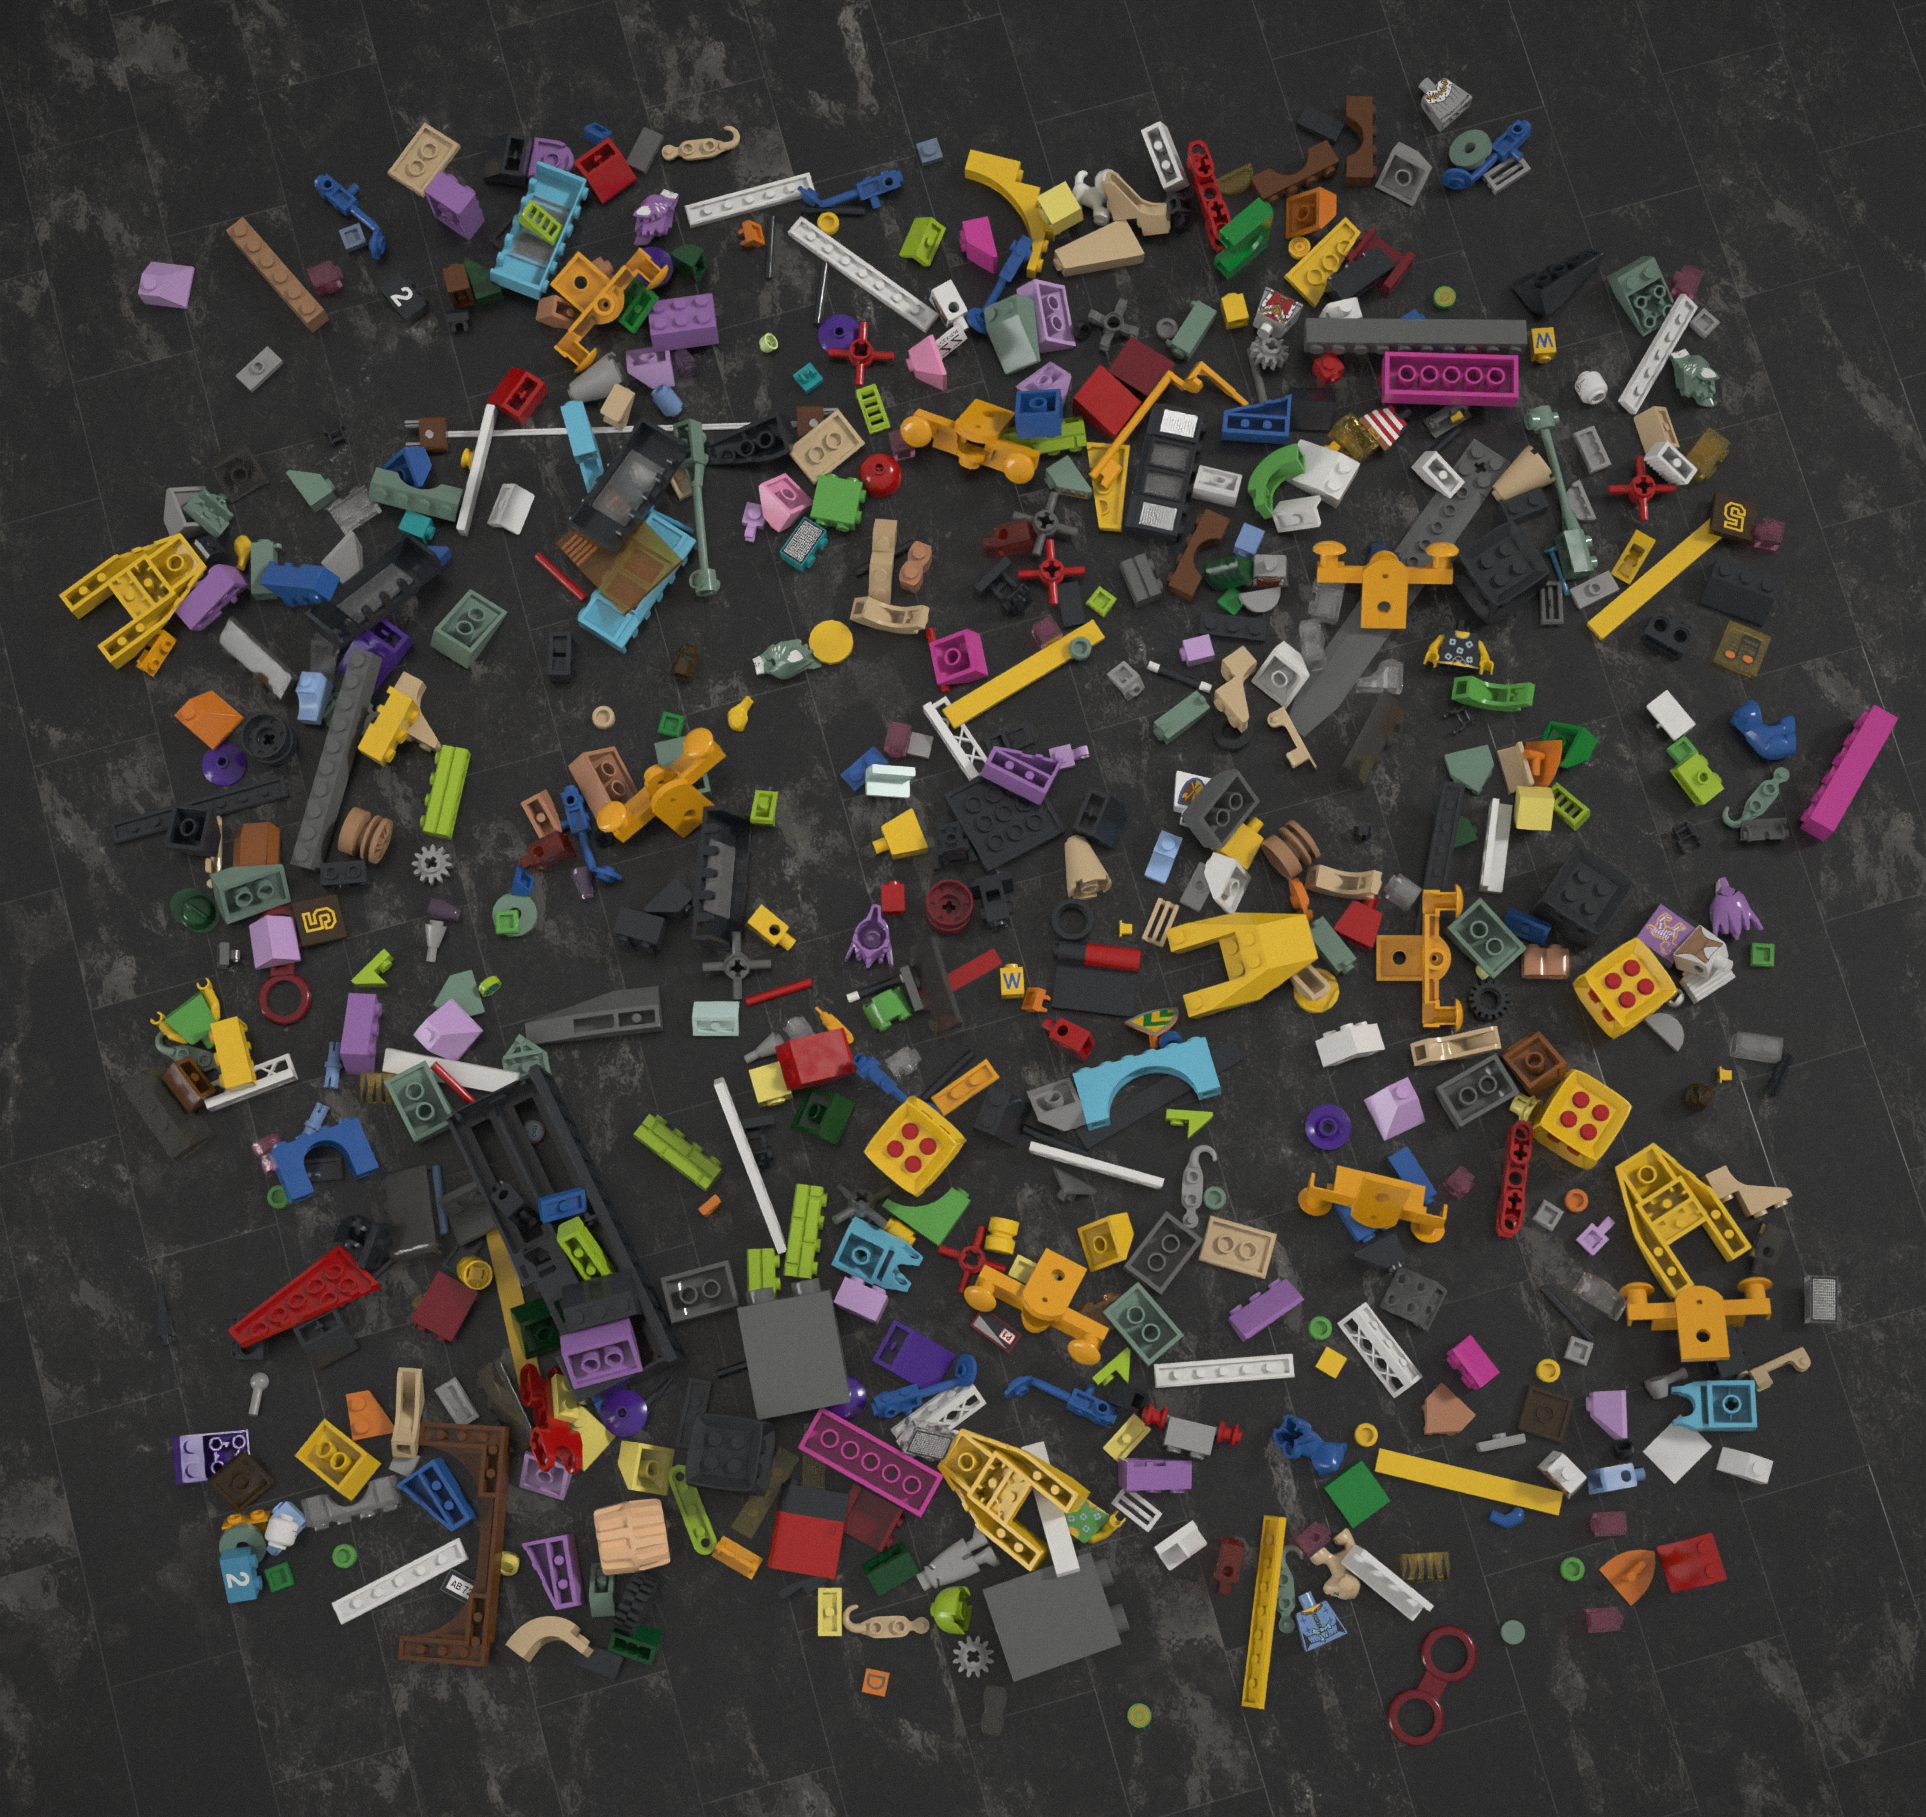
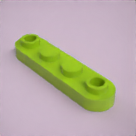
(692, 1511)

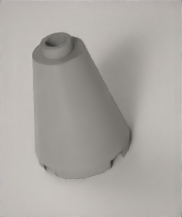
(598, 380)

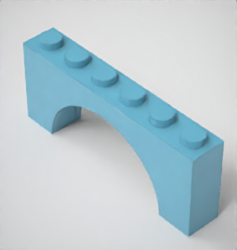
(583, 442)
(1187, 1060)

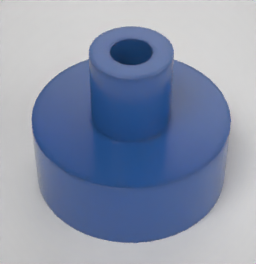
(1169, 1037)

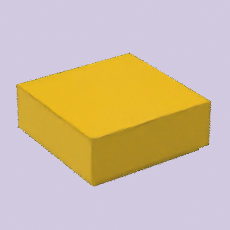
(1330, 1362)

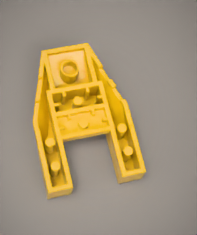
(148, 585)
(1257, 953)
(1665, 1205)
(995, 1483)

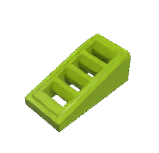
(530, 223)
(866, 392)
(1578, 807)

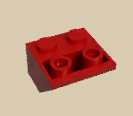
(605, 170)
(518, 395)

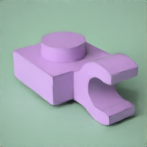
(752, 519)
(1068, 755)
(1593, 1237)

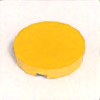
(831, 642)
(1326, 1002)

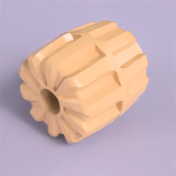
(631, 1536)

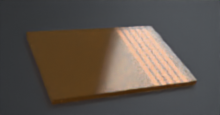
(633, 572)

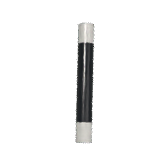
(1193, 682)
(875, 988)

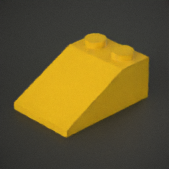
(337, 1459)

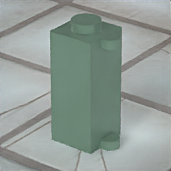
(1192, 330)
(261, 554)
(1181, 717)
(1331, 947)

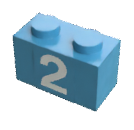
(240, 1574)

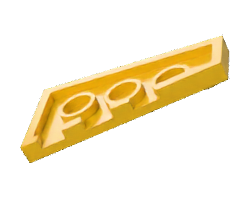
(1311, 272)
(1109, 501)

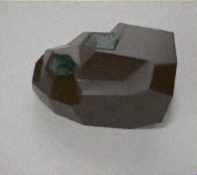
(685, 662)
(1698, 1096)

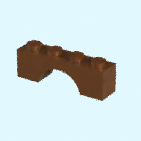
(1359, 117)
(1272, 186)
(1209, 531)

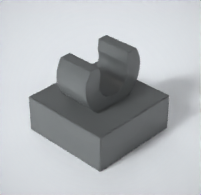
(225, 955)

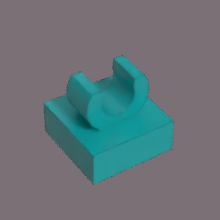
(808, 378)

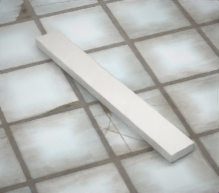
(863, 274)
(750, 1165)

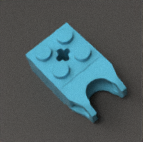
(875, 1256)
(1710, 1409)

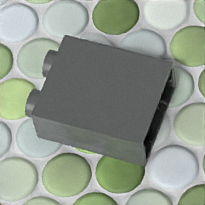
(793, 1350)
(1055, 1619)

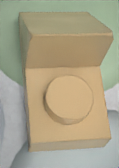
(618, 406)

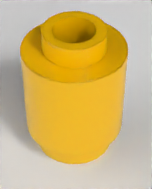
(900, 1230)

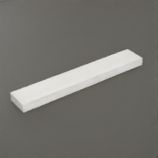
(747, 200)
(1657, 354)
(477, 470)
(464, 1073)
(1096, 1165)
(1223, 1370)
(1054, 1524)
(400, 1581)

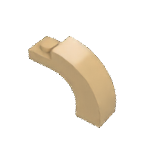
(889, 617)
(1342, 883)
(542, 1630)

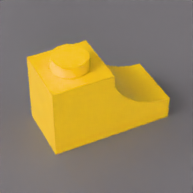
(1633, 556)

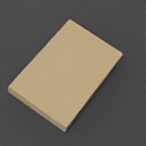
(423, 159)
(826, 446)
(1237, 1247)

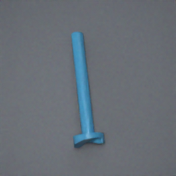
(674, 522)
(1551, 551)

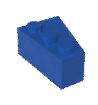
(1259, 422)
(300, 585)
(440, 1494)

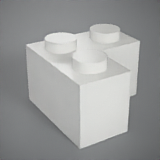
(1349, 1043)

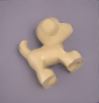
(1342, 1582)

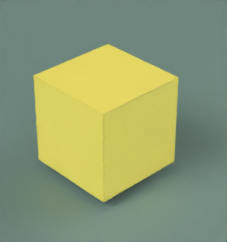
(1059, 208)
(1533, 808)
(769, 1085)

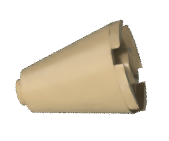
(1524, 474)
(1084, 870)

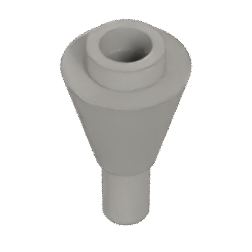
(434, 935)
(766, 1048)

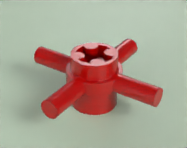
(859, 361)
(1635, 494)
(1051, 564)
(968, 1269)

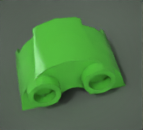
(887, 1008)

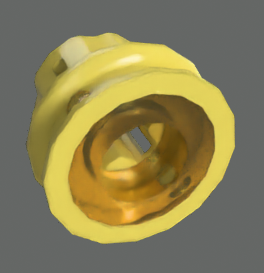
(1526, 1107)

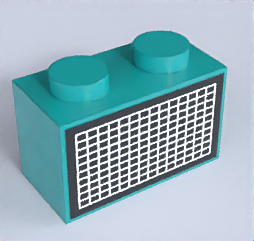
(804, 544)

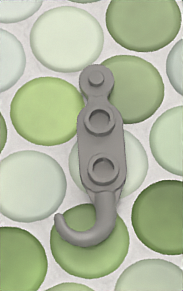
(1193, 1185)

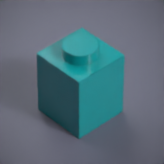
(417, 525)

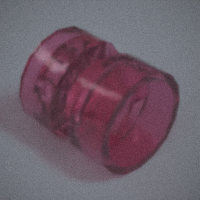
(262, 1150)

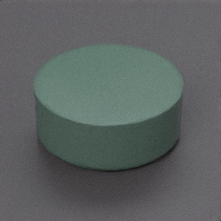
(1080, 648)
(1214, 1198)
(1512, 1632)

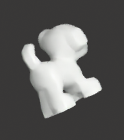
(1092, 196)

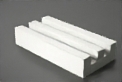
(1152, 1520)

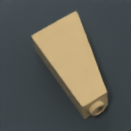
(1100, 250)

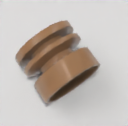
(365, 835)
(1294, 847)

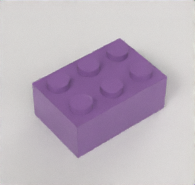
(454, 205)
(683, 323)

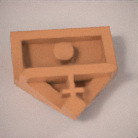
(1445, 1412)

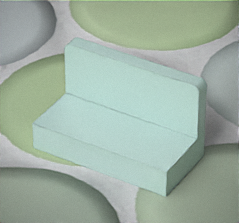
(889, 781)
(715, 1018)

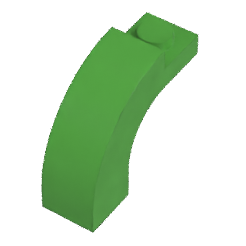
(1271, 472)
(1492, 696)

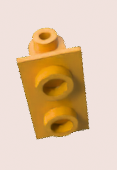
(160, 647)
(257, 1518)
(737, 1557)

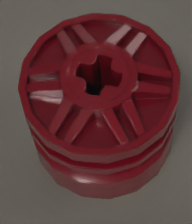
(948, 894)

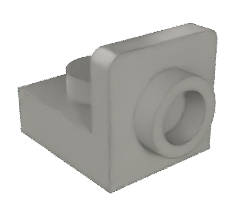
(1126, 680)

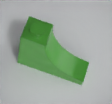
(935, 1219)

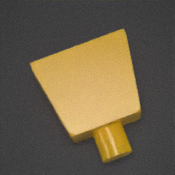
(902, 837)
(1244, 843)
(762, 921)

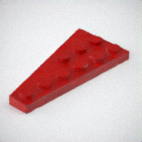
(317, 1290)

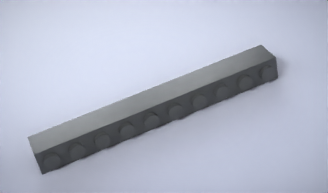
(1414, 335)
(336, 760)

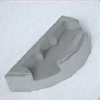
(1579, 503)
(1260, 600)
(1667, 1028)

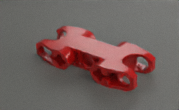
(1204, 182)
(1513, 1166)
(551, 1436)

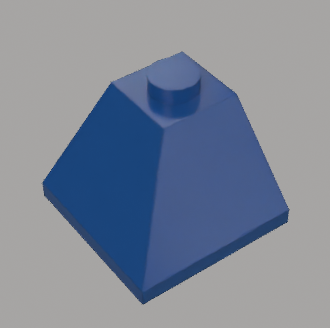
(411, 465)

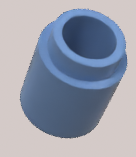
(667, 400)

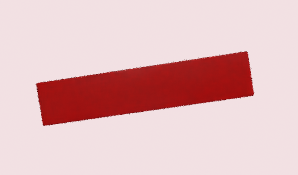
(972, 970)

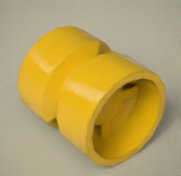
(1001, 1235)
(474, 1272)

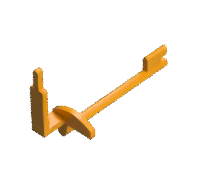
(1107, 466)

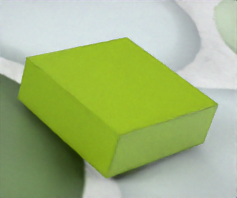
(1101, 601)

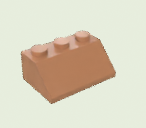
(602, 778)

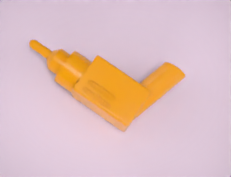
(833, 1023)

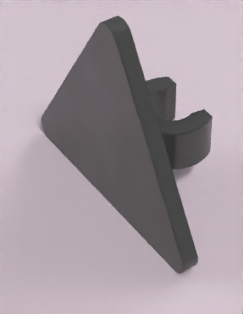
(1070, 1185)

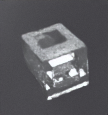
(798, 1028)
(903, 1062)

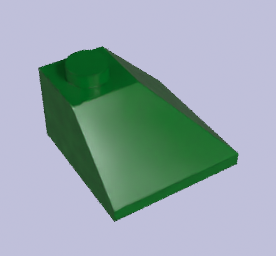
(1576, 742)

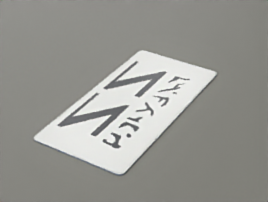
(950, 340)

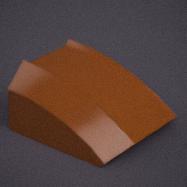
(257, 845)
(1535, 1063)

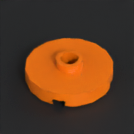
(1299, 898)

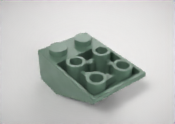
(1642, 293)
(670, 751)

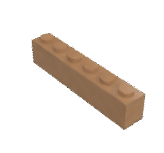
(277, 274)

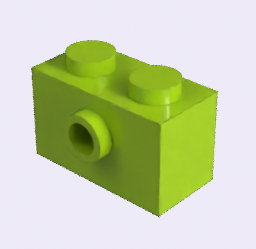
(1697, 779)

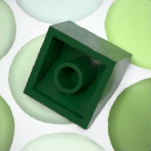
(822, 1115)
(536, 1327)

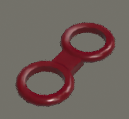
(280, 974)
(1432, 1685)

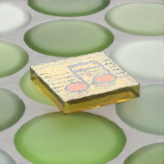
(1742, 649)

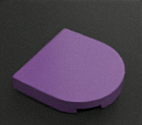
(552, 153)

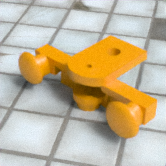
(592, 298)
(979, 424)
(1384, 579)
(667, 792)
(1419, 954)
(1375, 1202)
(1043, 1302)
(1699, 1311)

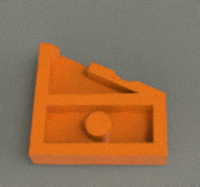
(367, 1416)

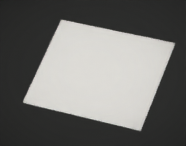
(1677, 1450)

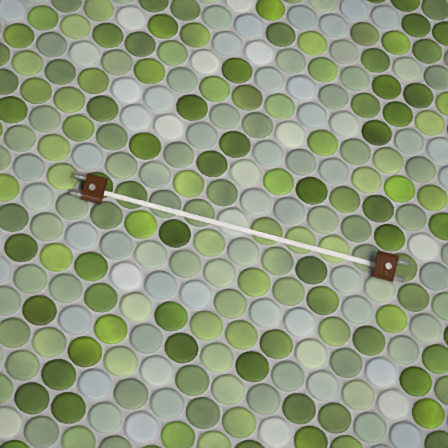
(435, 432)

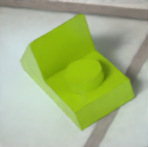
(764, 808)
(369, 977)
(1195, 1119)
(1119, 1364)

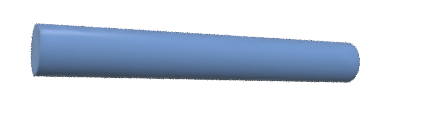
(439, 1191)

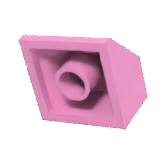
(927, 363)
(783, 502)

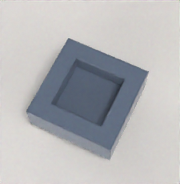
(929, 152)
(353, 237)

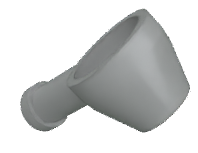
(1658, 1385)

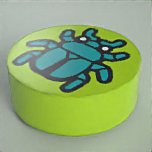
(489, 986)

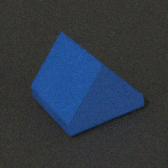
(596, 133)
(442, 553)
(522, 883)

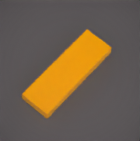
(965, 1088)

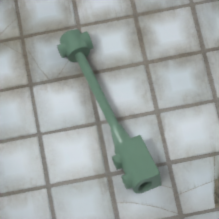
(691, 432)
(1571, 542)

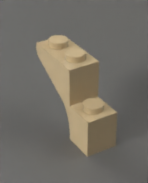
(1127, 204)
(882, 560)
(1231, 696)
(420, 730)
(1310, 983)
(1455, 1047)
(1751, 1198)
(409, 1409)

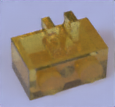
(1707, 452)

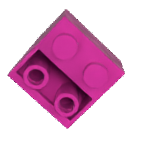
(1472, 1363)

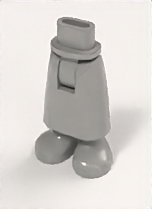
(958, 1562)

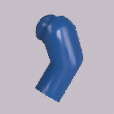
(1509, 1520)

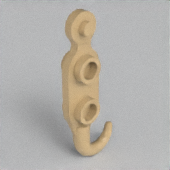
(701, 148)
(885, 1625)

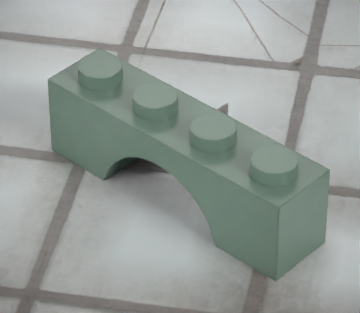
(439, 502)

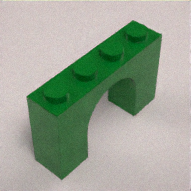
(1244, 237)

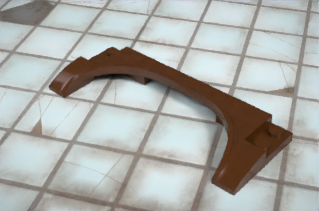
(469, 1634)

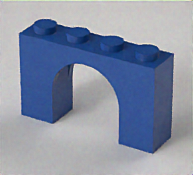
(345, 1137)
(1404, 1168)

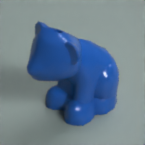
(1768, 741)
(1299, 1439)

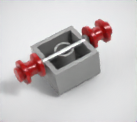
(1189, 1435)

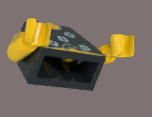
(1459, 651)

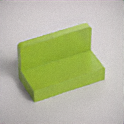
(923, 240)

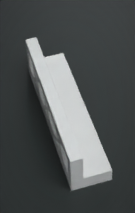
(951, 741)
(1495, 847)
(265, 1084)
(1388, 1349)
(942, 1404)
(1385, 1582)

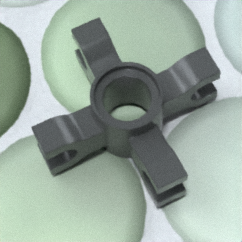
(1126, 330)

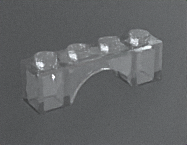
(322, 1510)

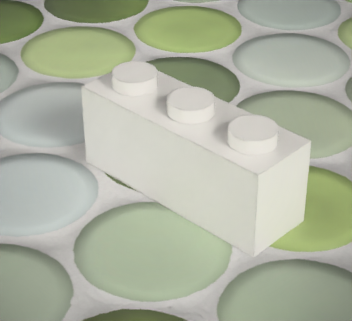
(1165, 157)

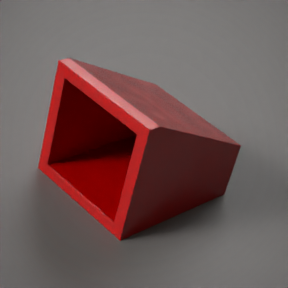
(1105, 403)
(815, 1059)
(1691, 1562)

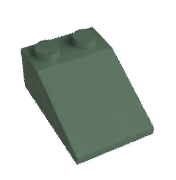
(1013, 332)
(467, 628)
(249, 890)
(1484, 938)
(420, 1102)
(1143, 1324)

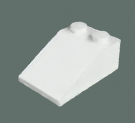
(1326, 473)

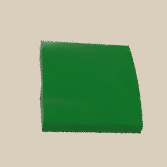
(637, 305)
(1356, 1493)

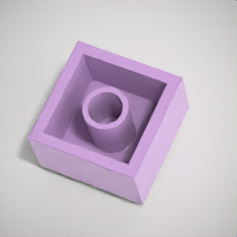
(861, 1300)

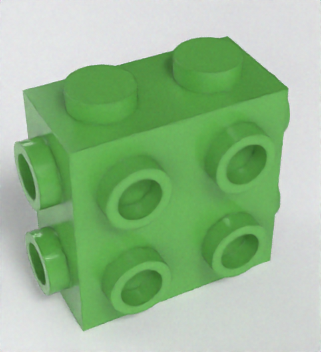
(837, 502)

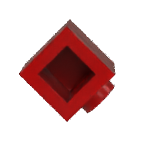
(1328, 369)

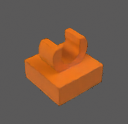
(753, 234)
(1034, 999)

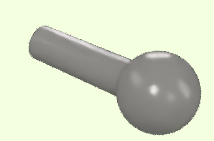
(258, 1382)

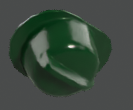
(194, 910)

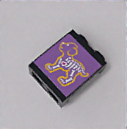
(1666, 932)

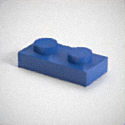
(856, 774)
(1527, 926)
(562, 1204)

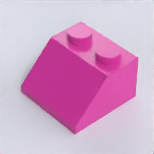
(978, 243)
(958, 658)

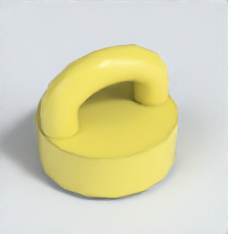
(509, 1563)

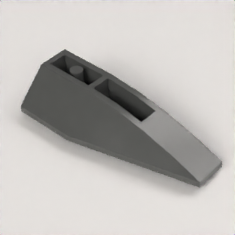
(601, 1017)

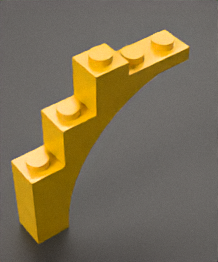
(1005, 177)

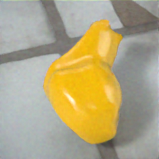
(242, 549)
(738, 715)

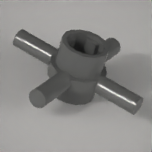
(1047, 516)
(736, 973)
(861, 1205)

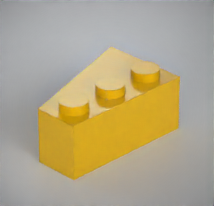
(389, 727)
(233, 1054)

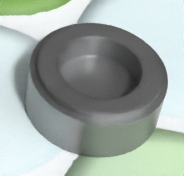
(1166, 329)

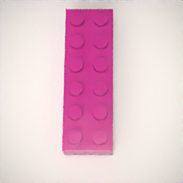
(1450, 379)
(1848, 773)
(870, 1462)

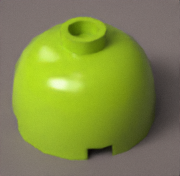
(951, 1610)

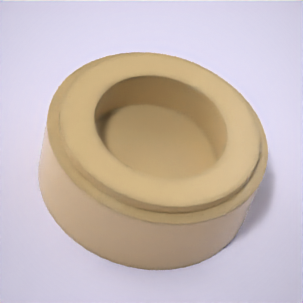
(603, 717)

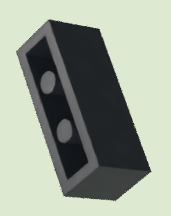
(1359, 275)

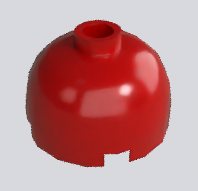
(880, 475)

